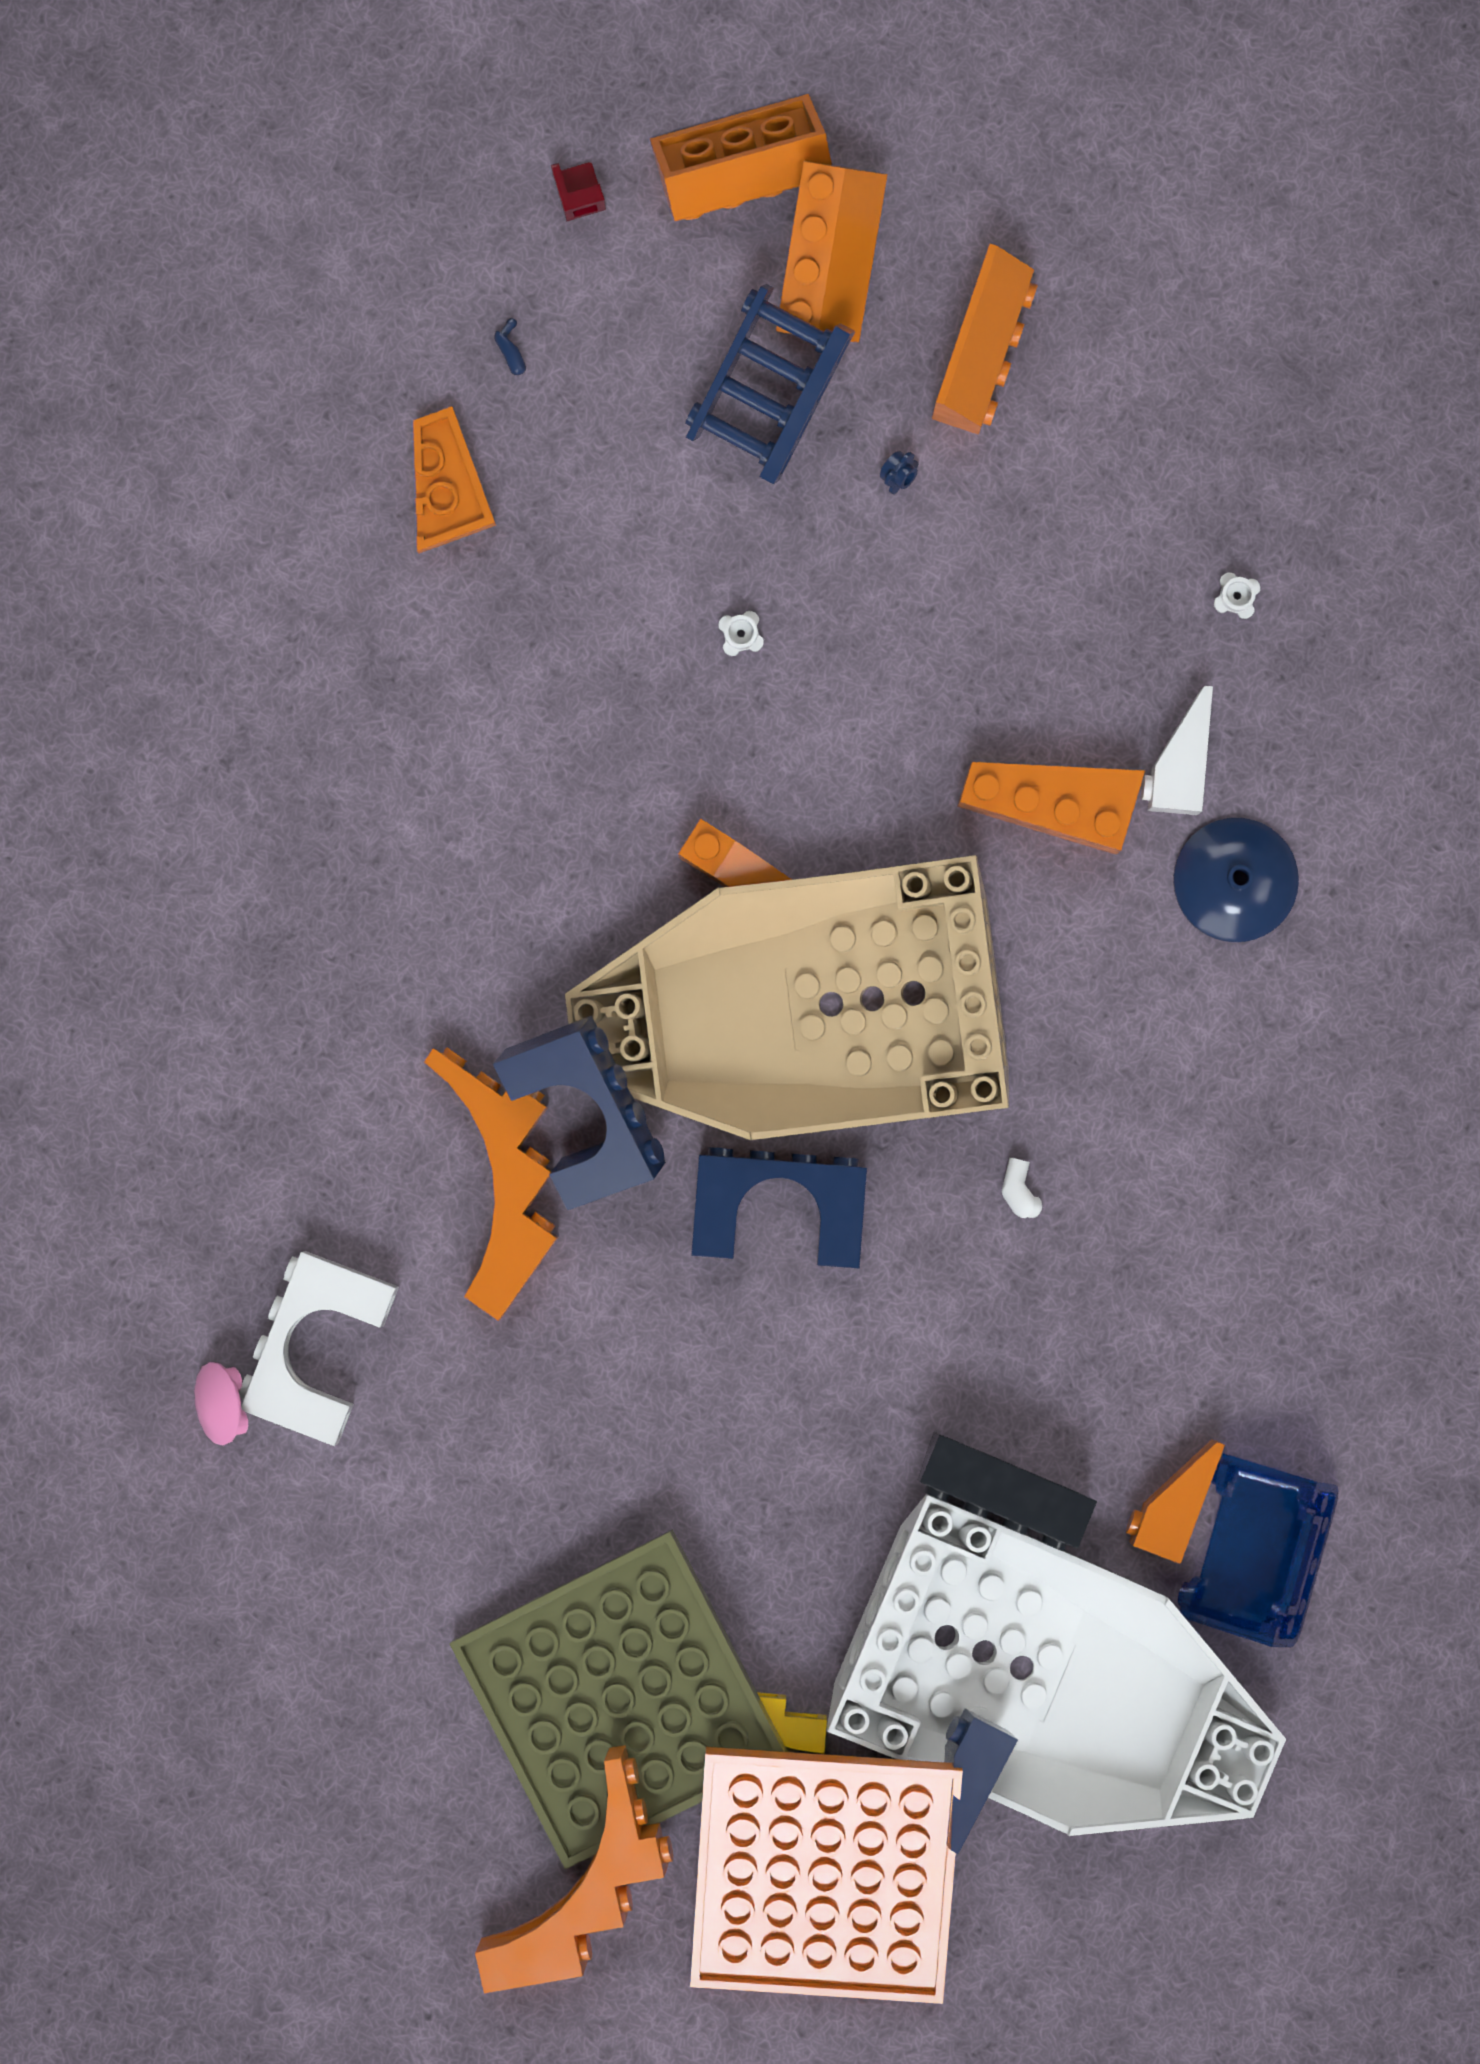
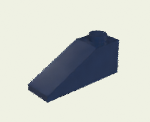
(981, 1752)

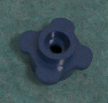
(899, 471)

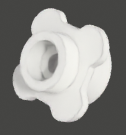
(1247, 589)
(747, 623)

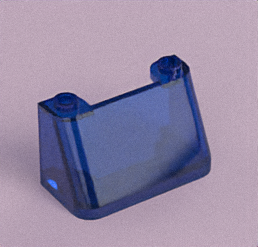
(1261, 1552)

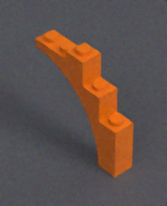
(516, 1240)
(553, 1943)

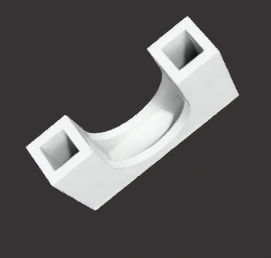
(275, 1389)

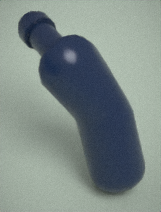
(509, 350)

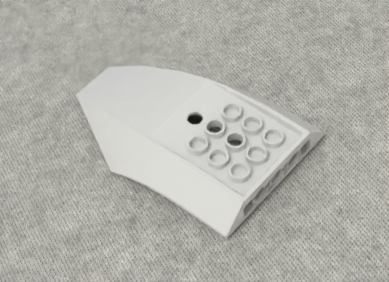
(1124, 1698)

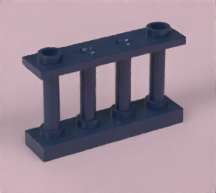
(809, 381)

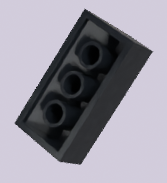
(1005, 1490)

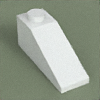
(1180, 770)

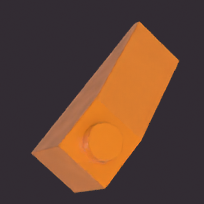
(726, 859)
(1173, 1509)

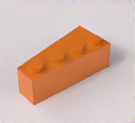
(1061, 801)

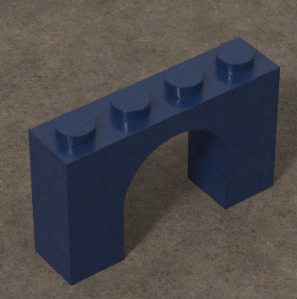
(581, 1059)
(835, 1187)

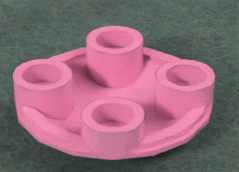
(220, 1403)

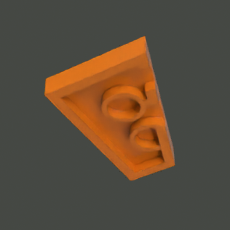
(447, 484)

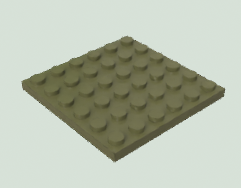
(612, 1664)

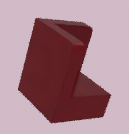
(578, 190)

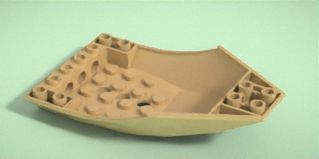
(728, 1019)

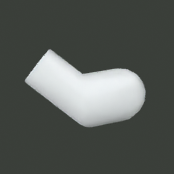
(1016, 1192)

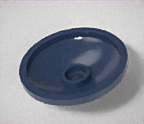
(1206, 883)

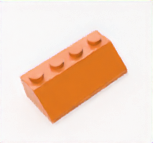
(739, 157)
(833, 246)
(984, 340)

